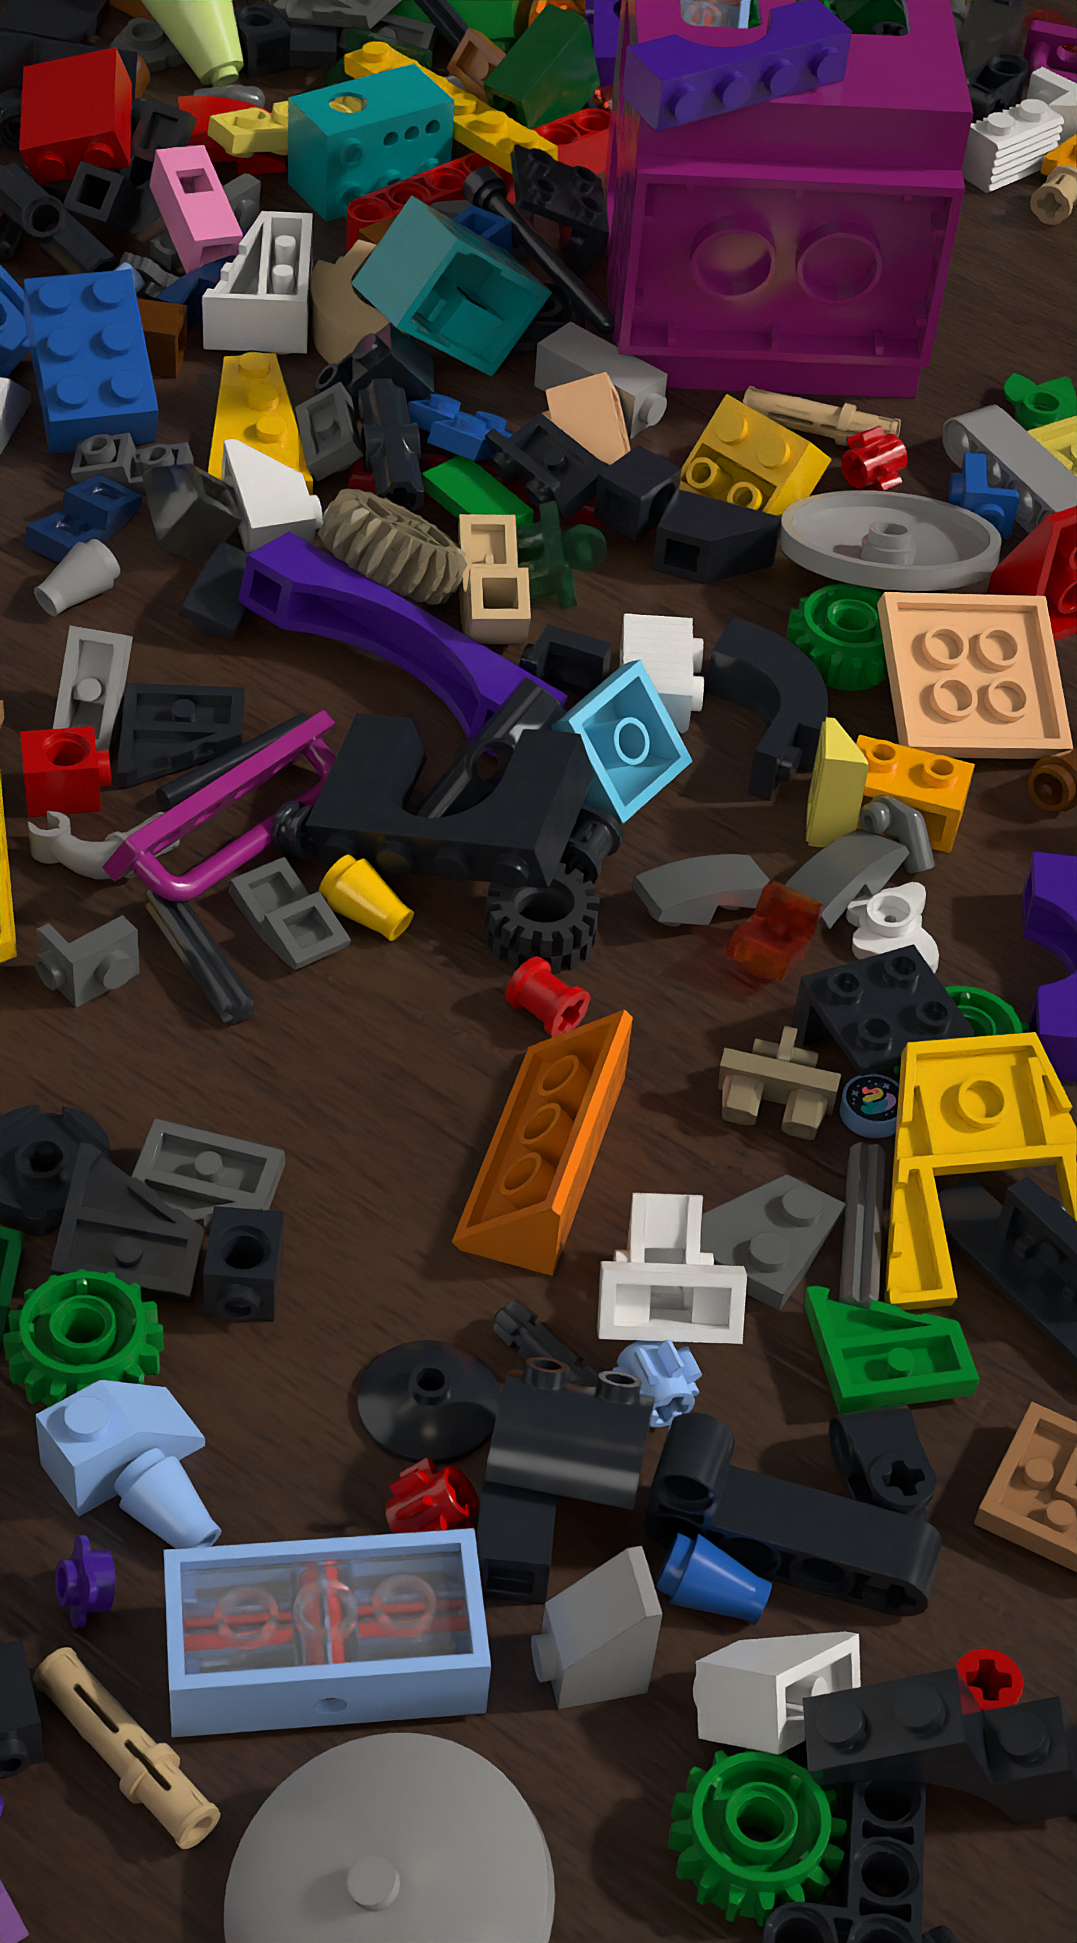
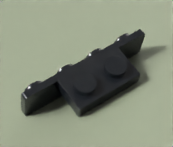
(1022, 1250)

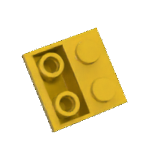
(752, 461)

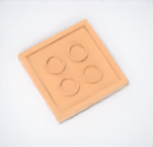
(974, 675)

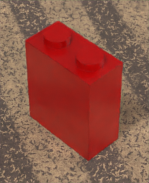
(75, 114)

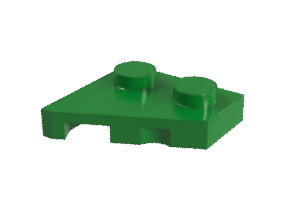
(888, 1354)

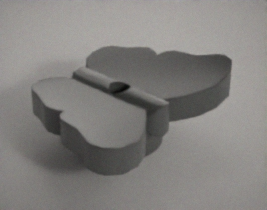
(151, 44)
(154, 277)

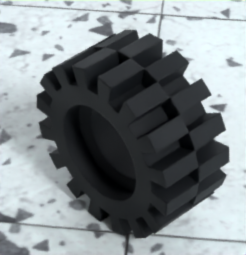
(553, 941)

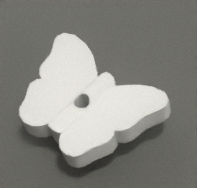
(891, 922)

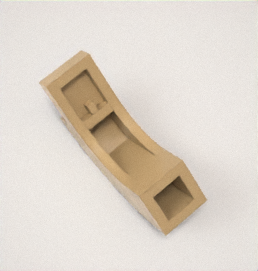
(338, 309)
(493, 588)

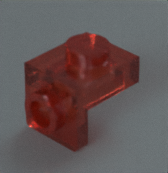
(777, 932)

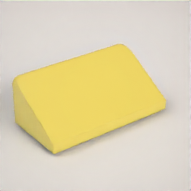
(835, 786)

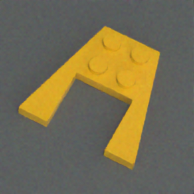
(962, 1112)

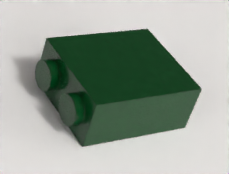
(546, 70)

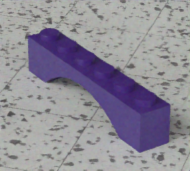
(320, 595)

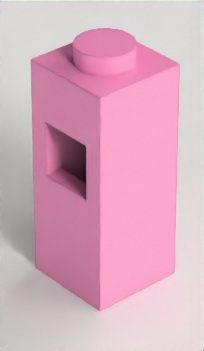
(194, 206)

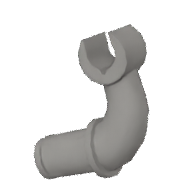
(80, 856)

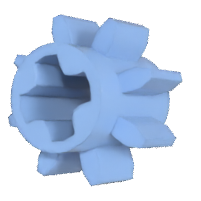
(664, 1374)

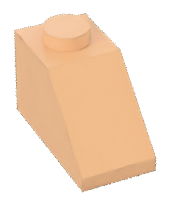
(590, 415)

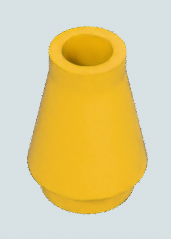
(363, 896)

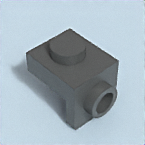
(90, 963)

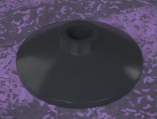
(422, 1422)

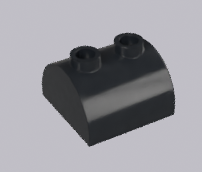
(571, 1433)

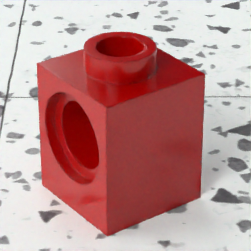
(63, 771)

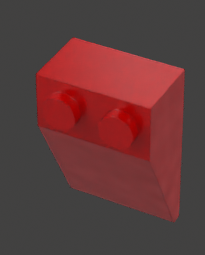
(1045, 567)

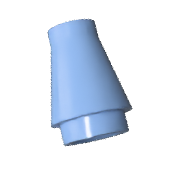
(164, 1501)

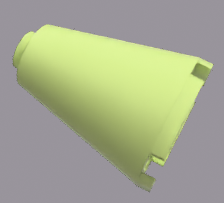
(203, 35)

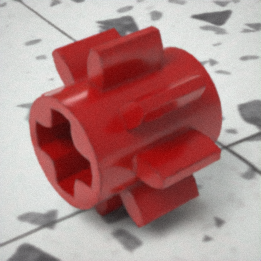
(874, 460)
(431, 1500)

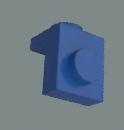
(971, 492)

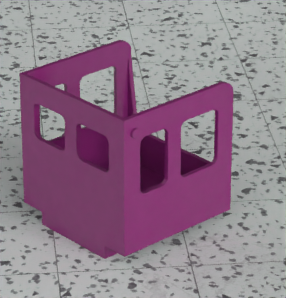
(794, 232)

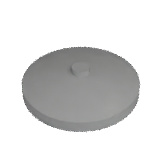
(889, 540)
(392, 1848)

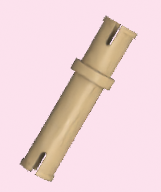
(817, 417)
(127, 1749)

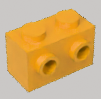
(921, 780)

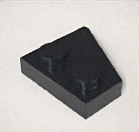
(176, 728)

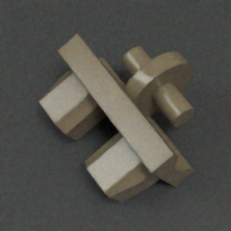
(781, 1076)

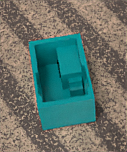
(394, 136)
(450, 287)

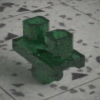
(555, 554)

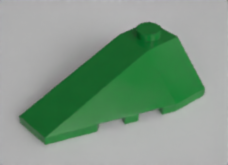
(498, 20)

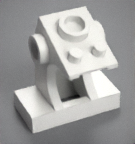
(665, 1284)

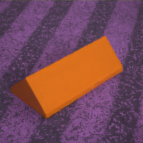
(546, 1146)

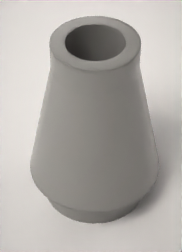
(78, 577)

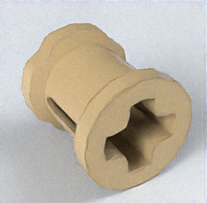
(1052, 195)

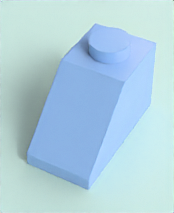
(103, 1430)

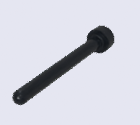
(488, 191)

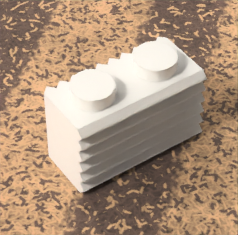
(1010, 144)
(670, 660)

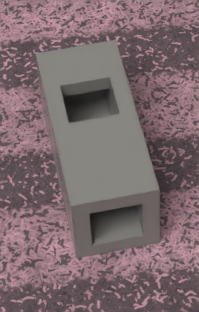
(577, 354)

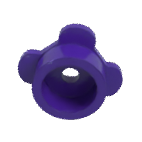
(85, 1581)

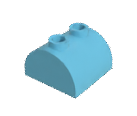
(627, 741)

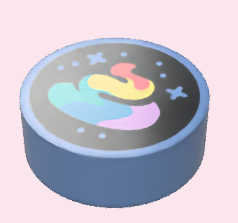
(870, 1105)

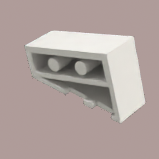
(265, 290)

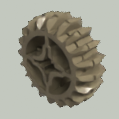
(393, 546)

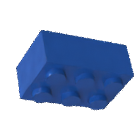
(90, 358)

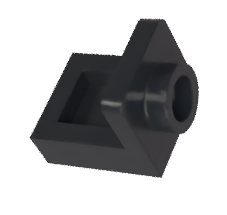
(567, 660)

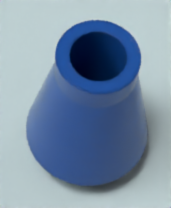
(711, 1581)

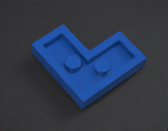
(456, 429)

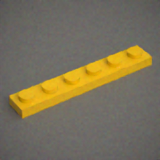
(474, 122)

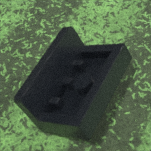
(546, 465)

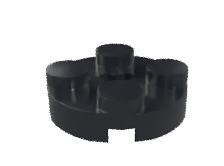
(36, 1198)

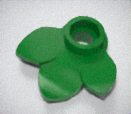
(1040, 403)

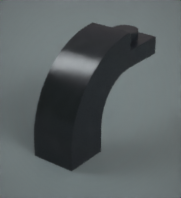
(122, 197)
(779, 686)

